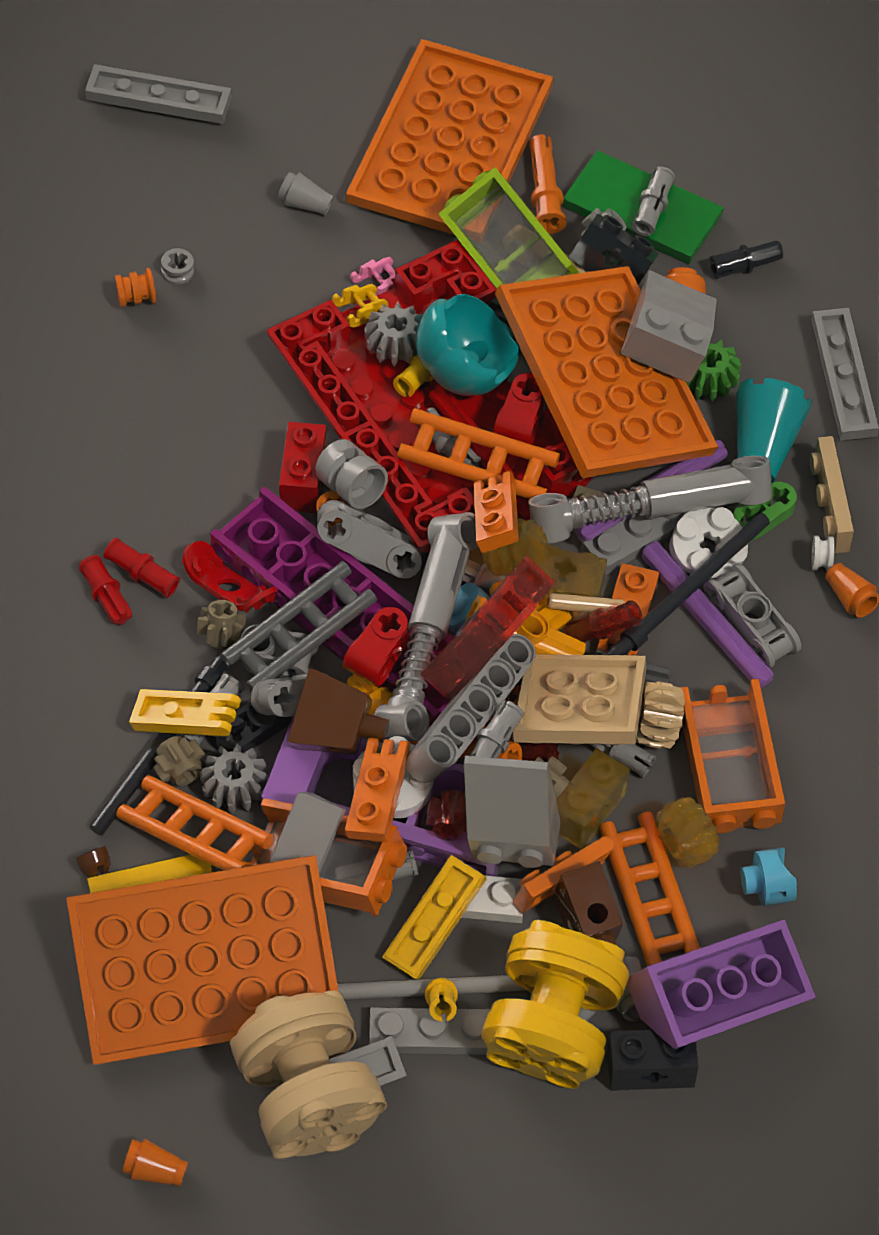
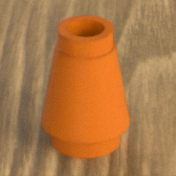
(852, 590)
(153, 1164)

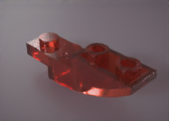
(488, 628)

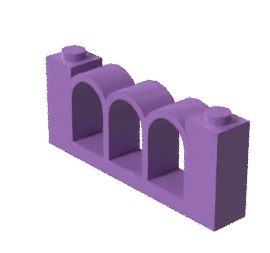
(301, 770)

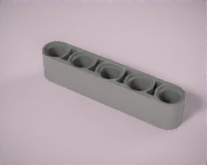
(470, 710)

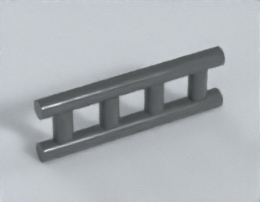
(301, 603)

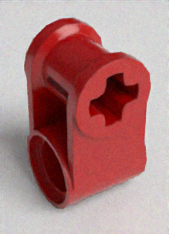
(521, 410)
(378, 646)

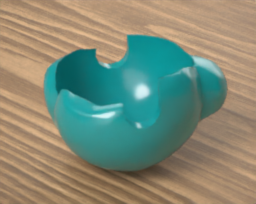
(466, 345)

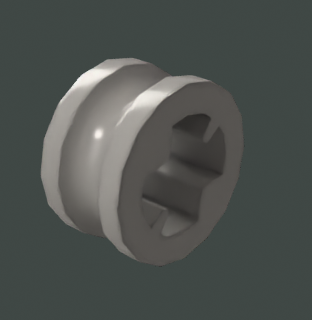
(177, 276)

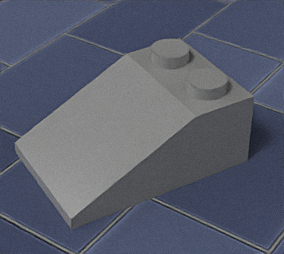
(670, 327)
(511, 811)

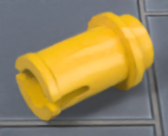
(411, 378)
(443, 1005)

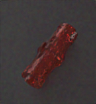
(604, 623)

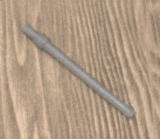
(412, 988)

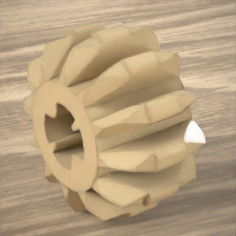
(660, 715)

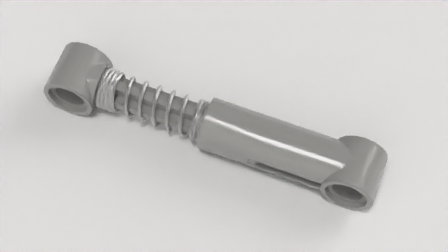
(742, 482)
(450, 543)

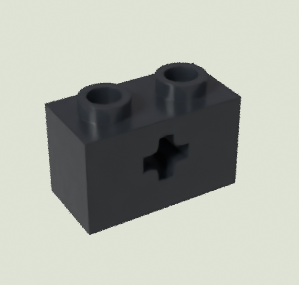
(599, 240)
(648, 1062)

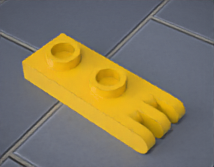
(184, 712)

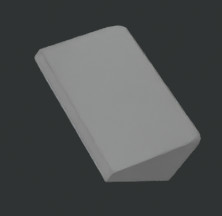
(309, 829)

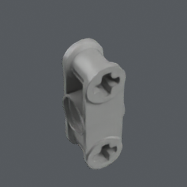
(368, 539)
(739, 595)

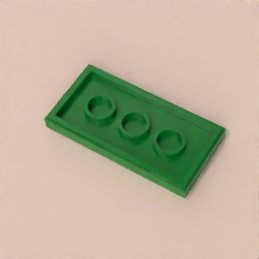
(618, 186)

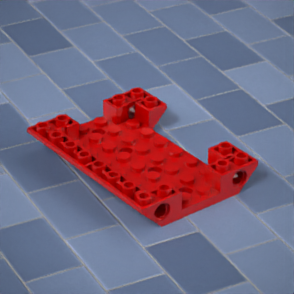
(367, 410)

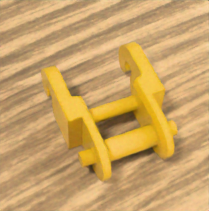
(356, 296)

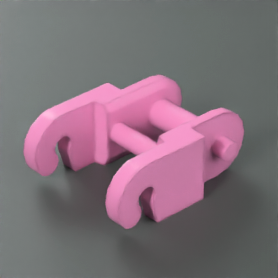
(374, 269)

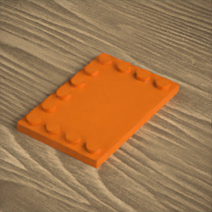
(444, 129)
(604, 403)
(197, 955)

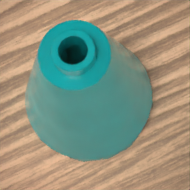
(769, 419)

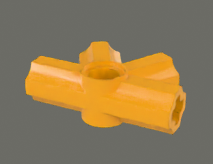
(542, 628)

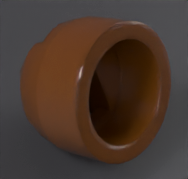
(92, 860)

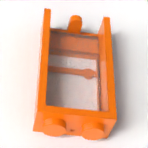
(733, 759)
(355, 870)

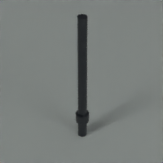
(635, 636)
(205, 682)

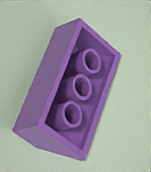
(721, 985)

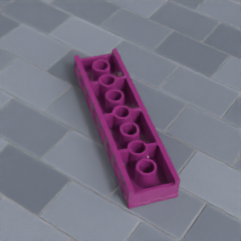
(282, 549)

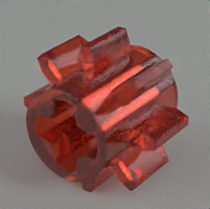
(448, 815)

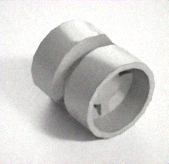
(351, 474)

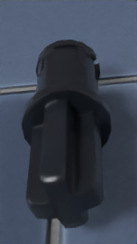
(745, 259)

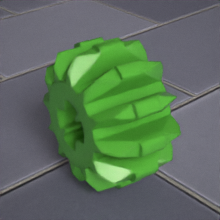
(717, 372)

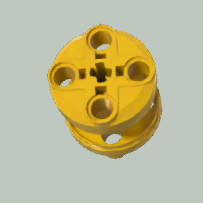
(563, 975)

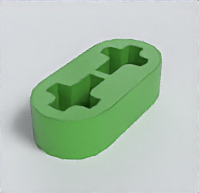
(776, 513)

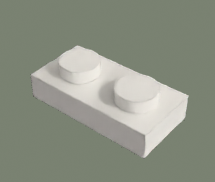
(496, 901)

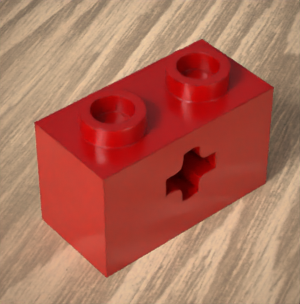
(298, 479)

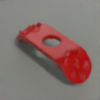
(209, 573)

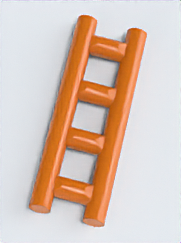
(465, 435)
(188, 806)
(661, 869)

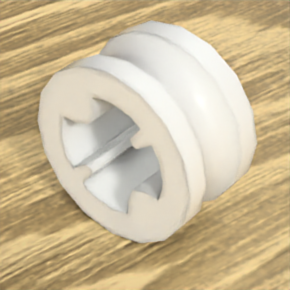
(822, 553)

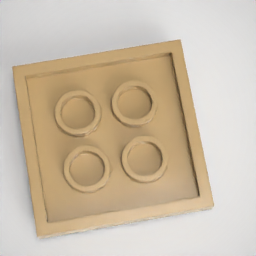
(581, 699)

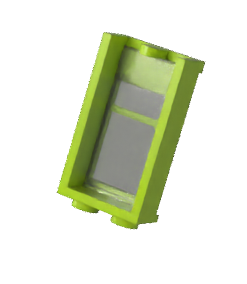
(503, 233)

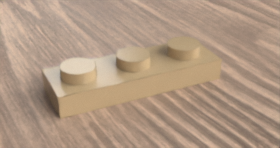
(831, 494)

